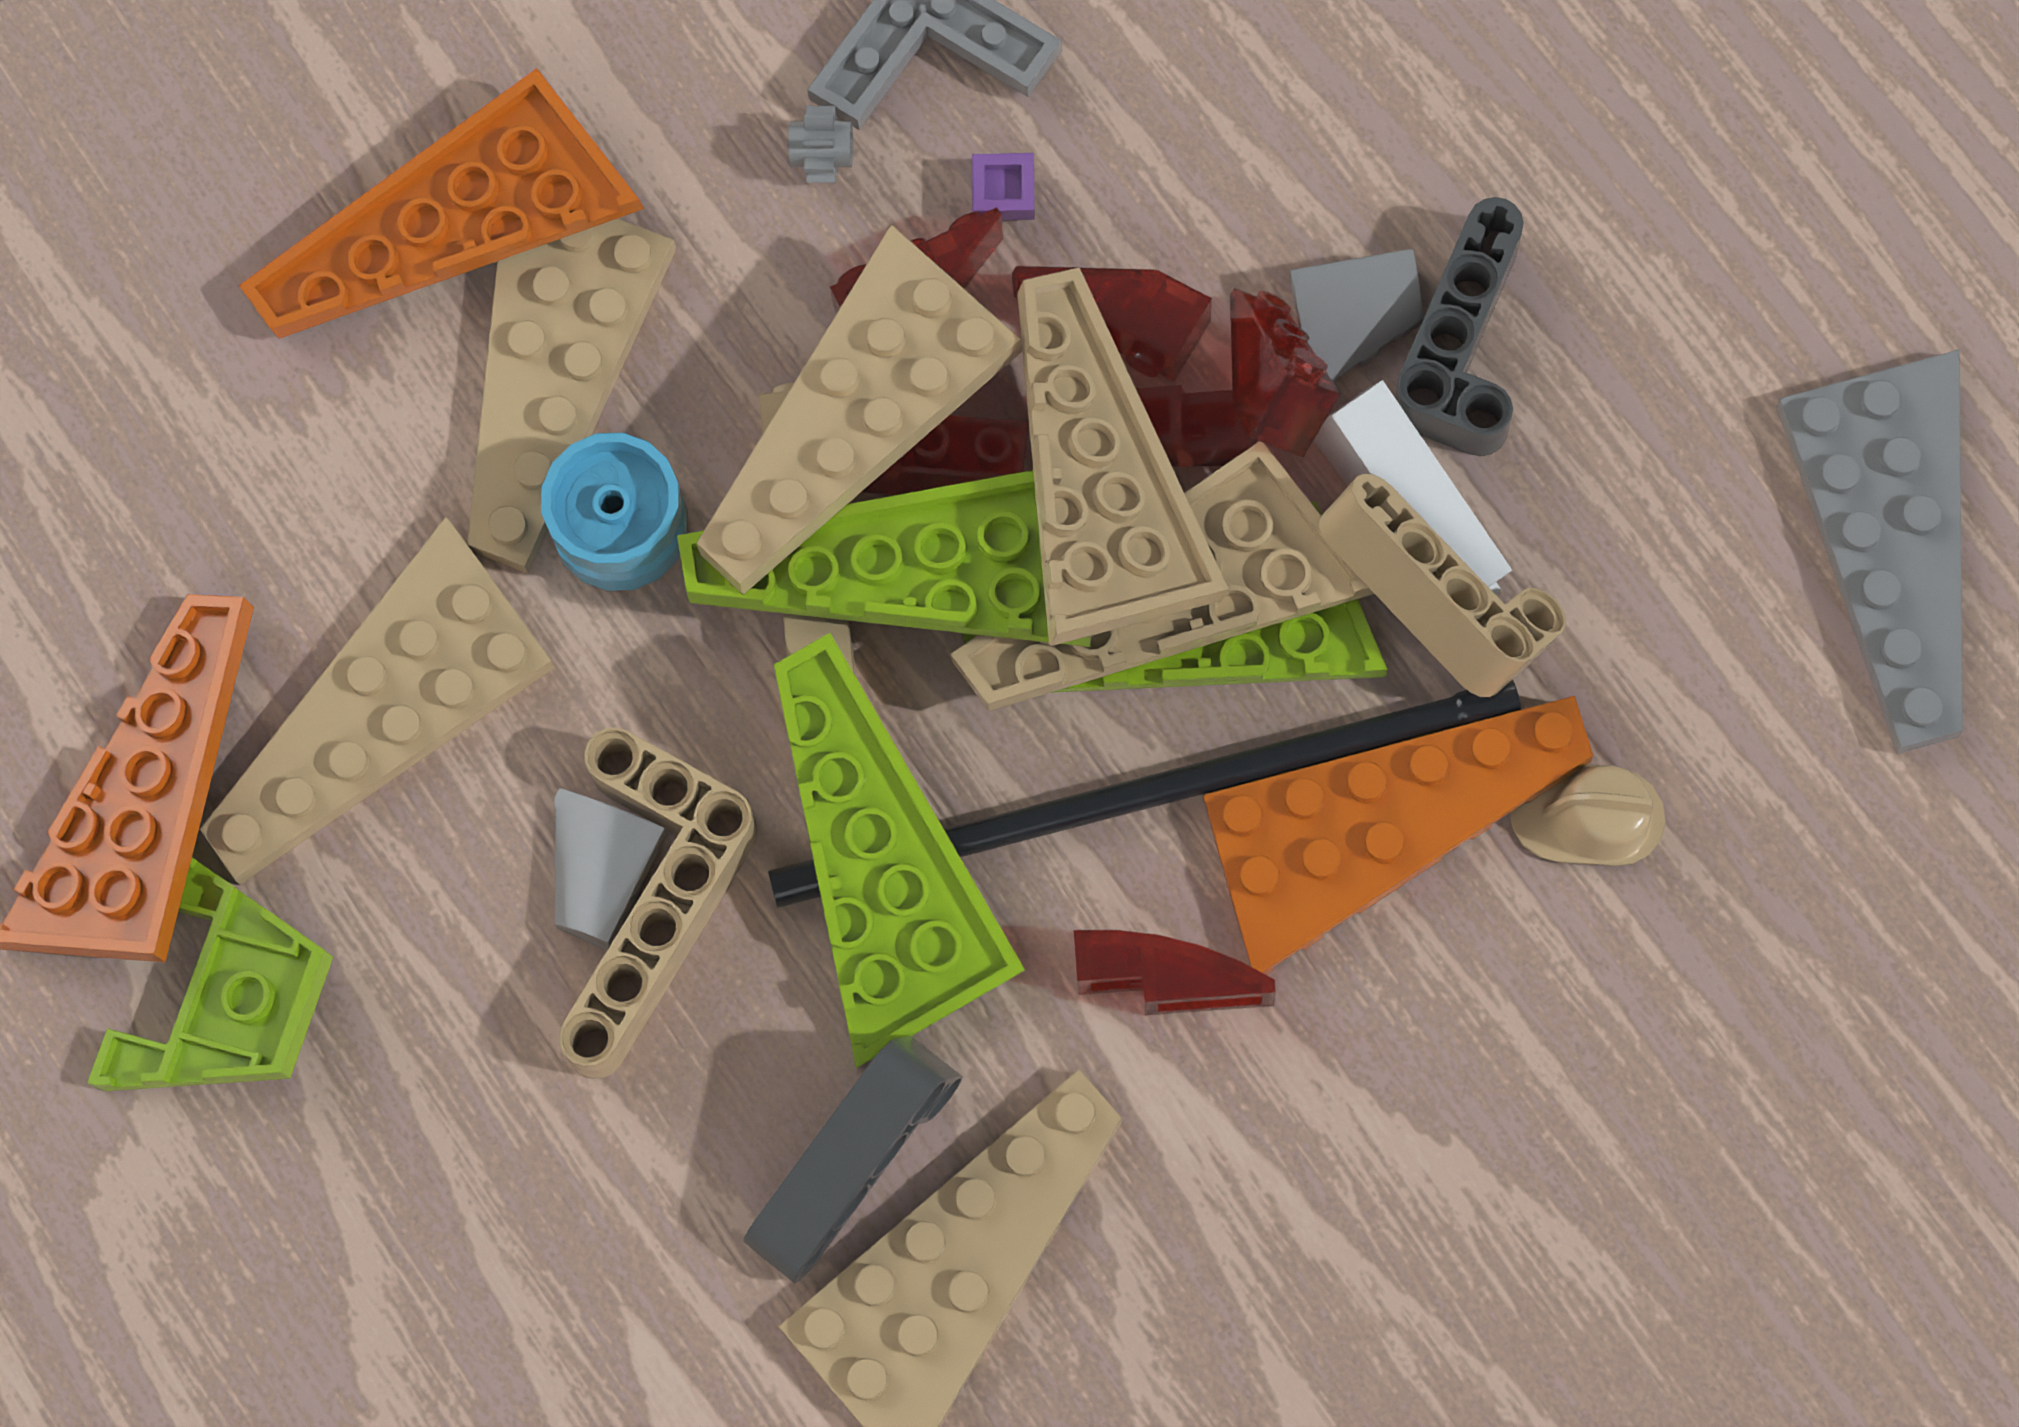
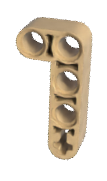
(1436, 591)

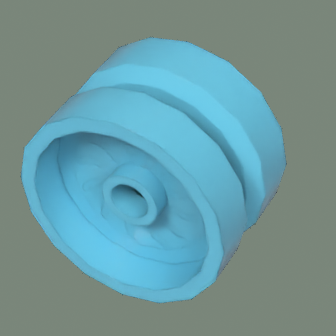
(606, 477)

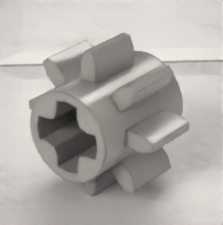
(820, 144)

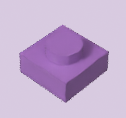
(1004, 183)

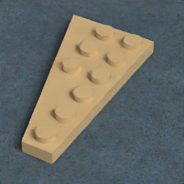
(552, 359)
(876, 384)
(1107, 501)
(1267, 552)
(404, 684)
(932, 1293)

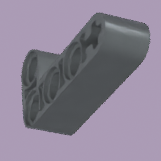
(1467, 320)
(850, 1153)

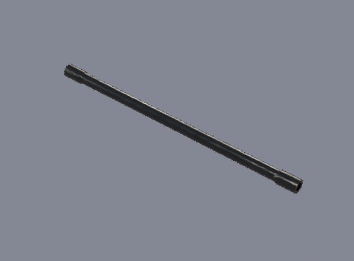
(800, 883)

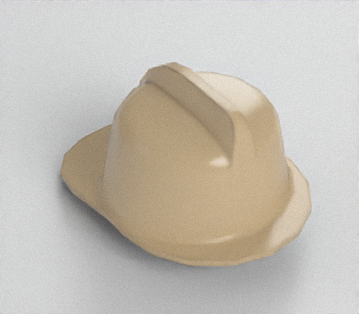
(1593, 818)

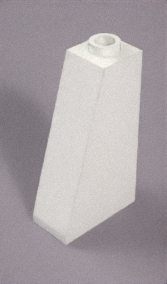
(1379, 439)

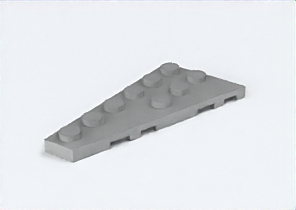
(1888, 506)

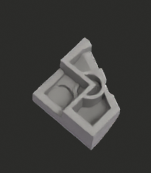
(1357, 306)
(599, 865)

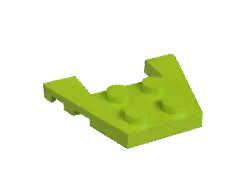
(241, 1008)

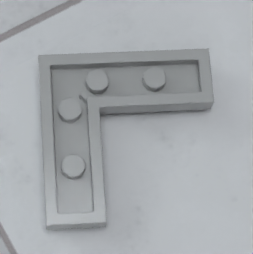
(894, 31)

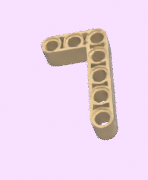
(661, 898)

